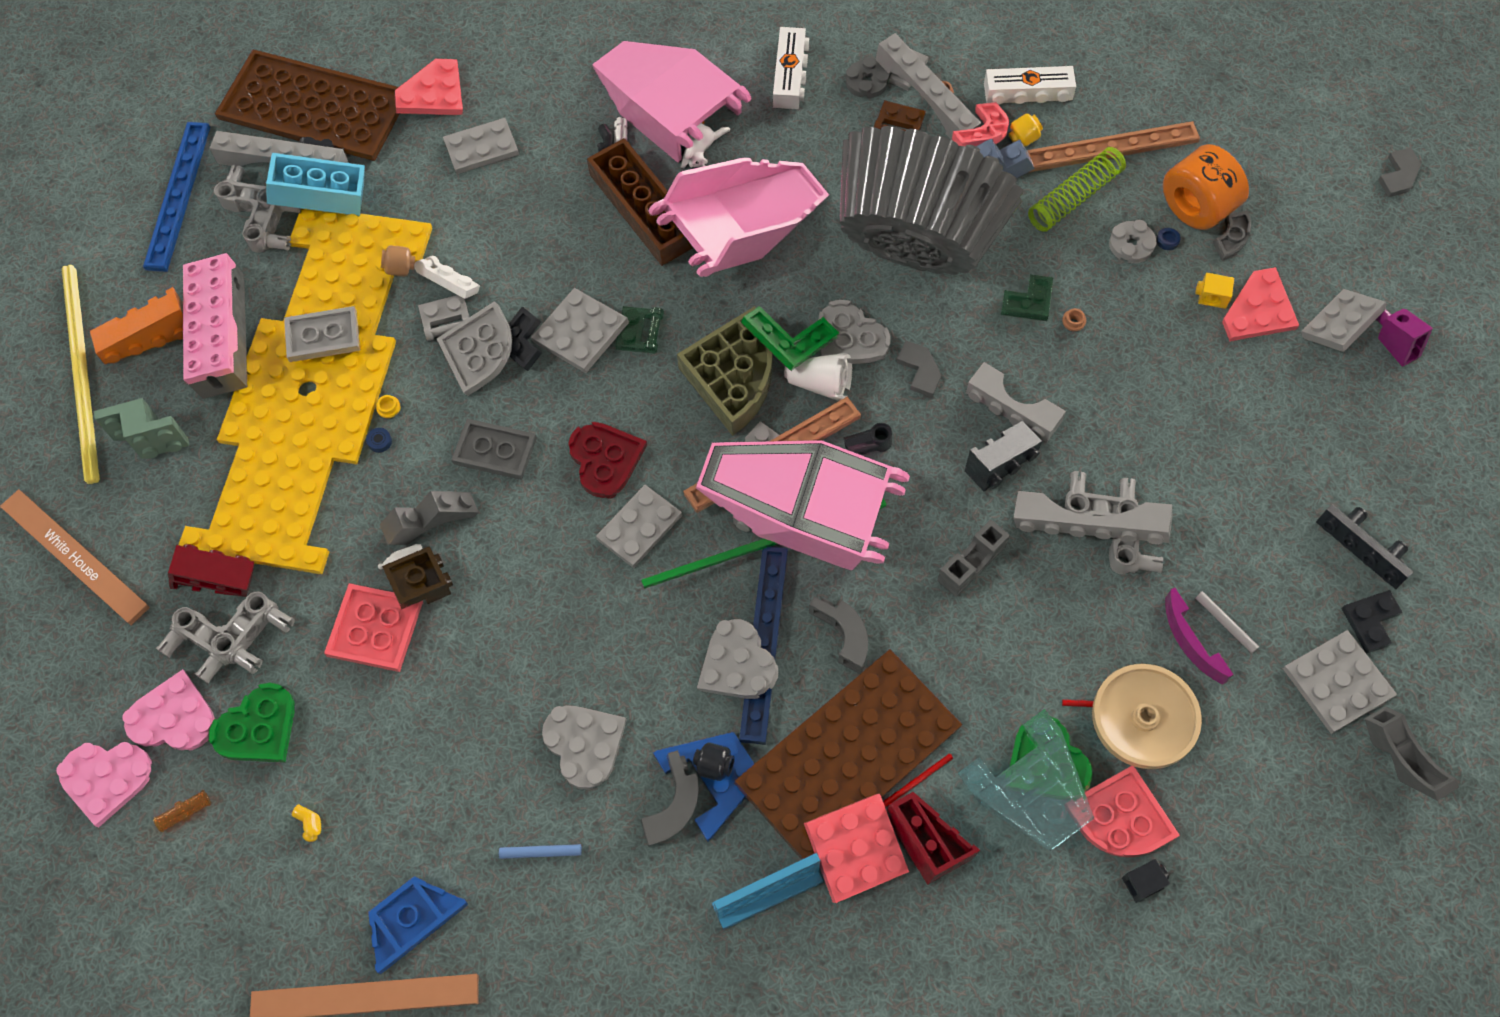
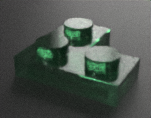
(1029, 305)

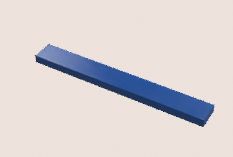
(176, 197)

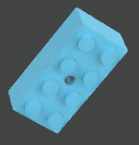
(315, 184)

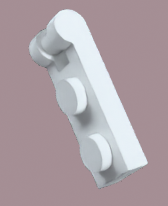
(446, 277)

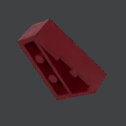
(210, 571)
(928, 839)

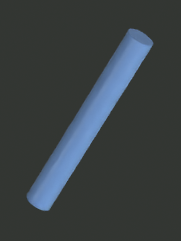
(540, 851)

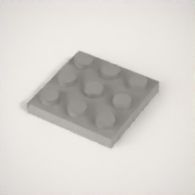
(580, 330)
(1339, 681)

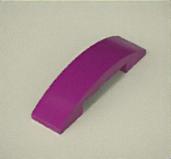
(1212, 666)

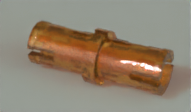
(182, 811)

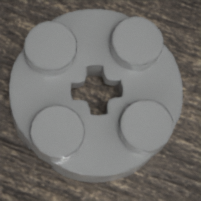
(1132, 230)

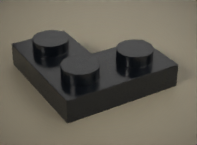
(522, 328)
(1366, 619)

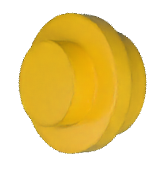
(388, 406)

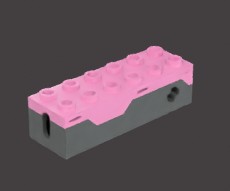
(214, 326)

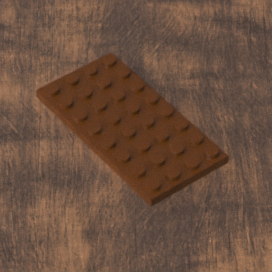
(312, 102)
(848, 750)

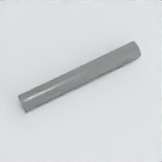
(1227, 622)

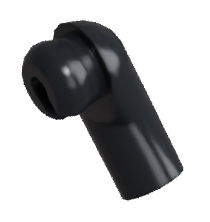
(606, 135)

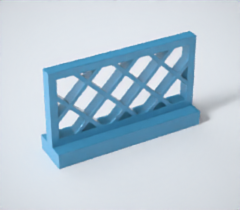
(768, 891)

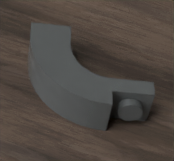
(669, 822)

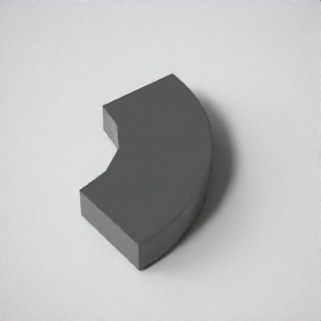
(1235, 236)

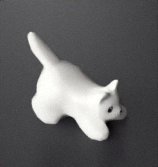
(695, 155)

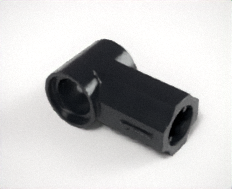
(866, 441)

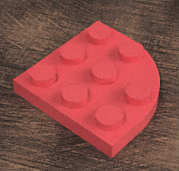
(1127, 817)

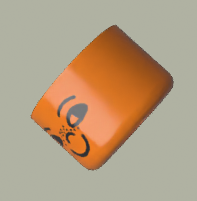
(1205, 187)

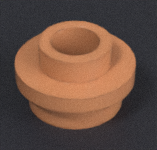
(1075, 314)

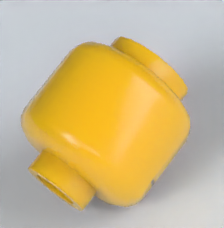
(1025, 128)

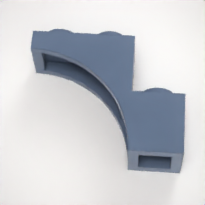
(1013, 157)

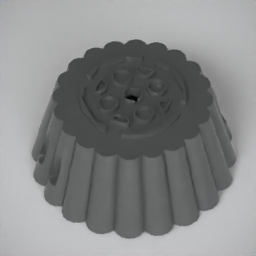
(923, 198)

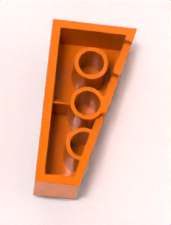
(140, 329)

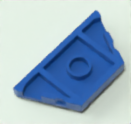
(408, 919)

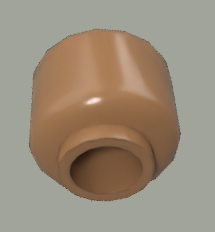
(397, 260)

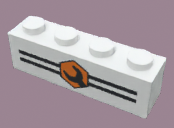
(789, 68)
(1029, 84)

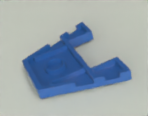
(724, 792)

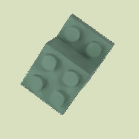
(141, 428)

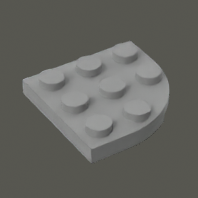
(478, 348)

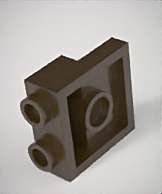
(418, 578)

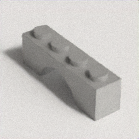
(988, 388)

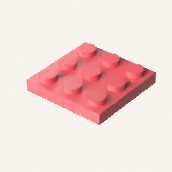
(372, 628)
(856, 848)

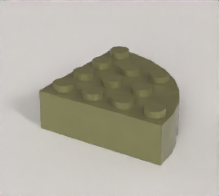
(729, 372)

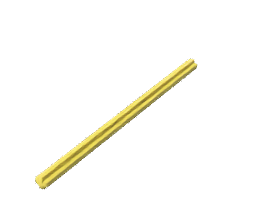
(80, 375)

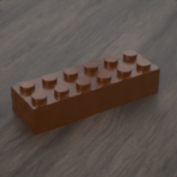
(632, 192)

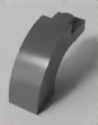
(850, 627)

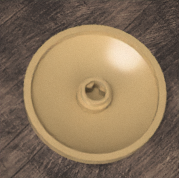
(1146, 716)

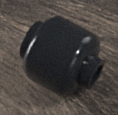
(714, 761)

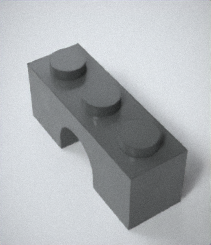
(980, 553)

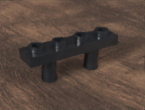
(1381, 560)

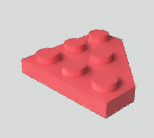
(431, 90)
(1260, 308)

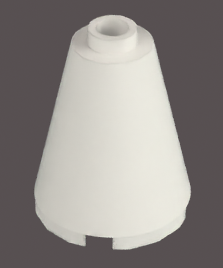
(823, 375)

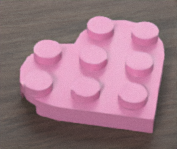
(170, 714)
(104, 779)

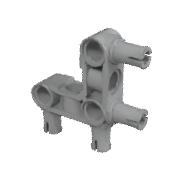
(264, 218)
(1109, 505)
(238, 632)

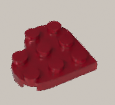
(605, 457)

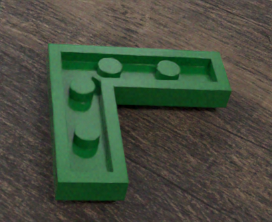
(787, 349)

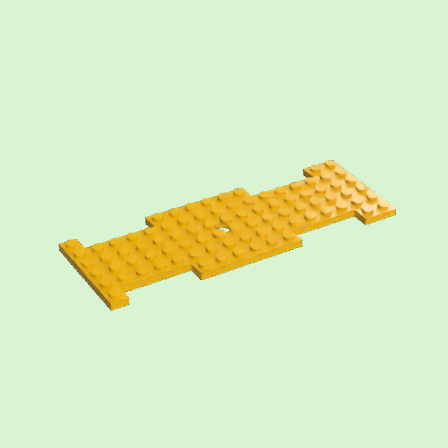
(292, 438)

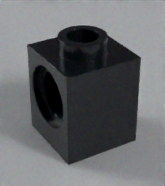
(1146, 880)

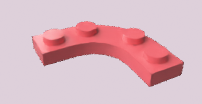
(994, 126)

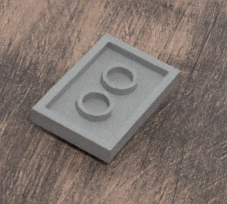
(480, 145)
(1343, 320)
(321, 334)
(639, 526)

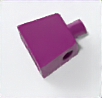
(1403, 335)

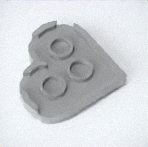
(857, 335)
(737, 663)
(585, 742)

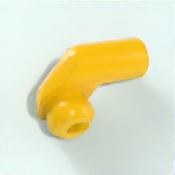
(311, 822)

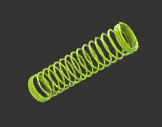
(1106, 163)

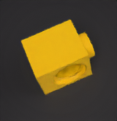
(1215, 290)

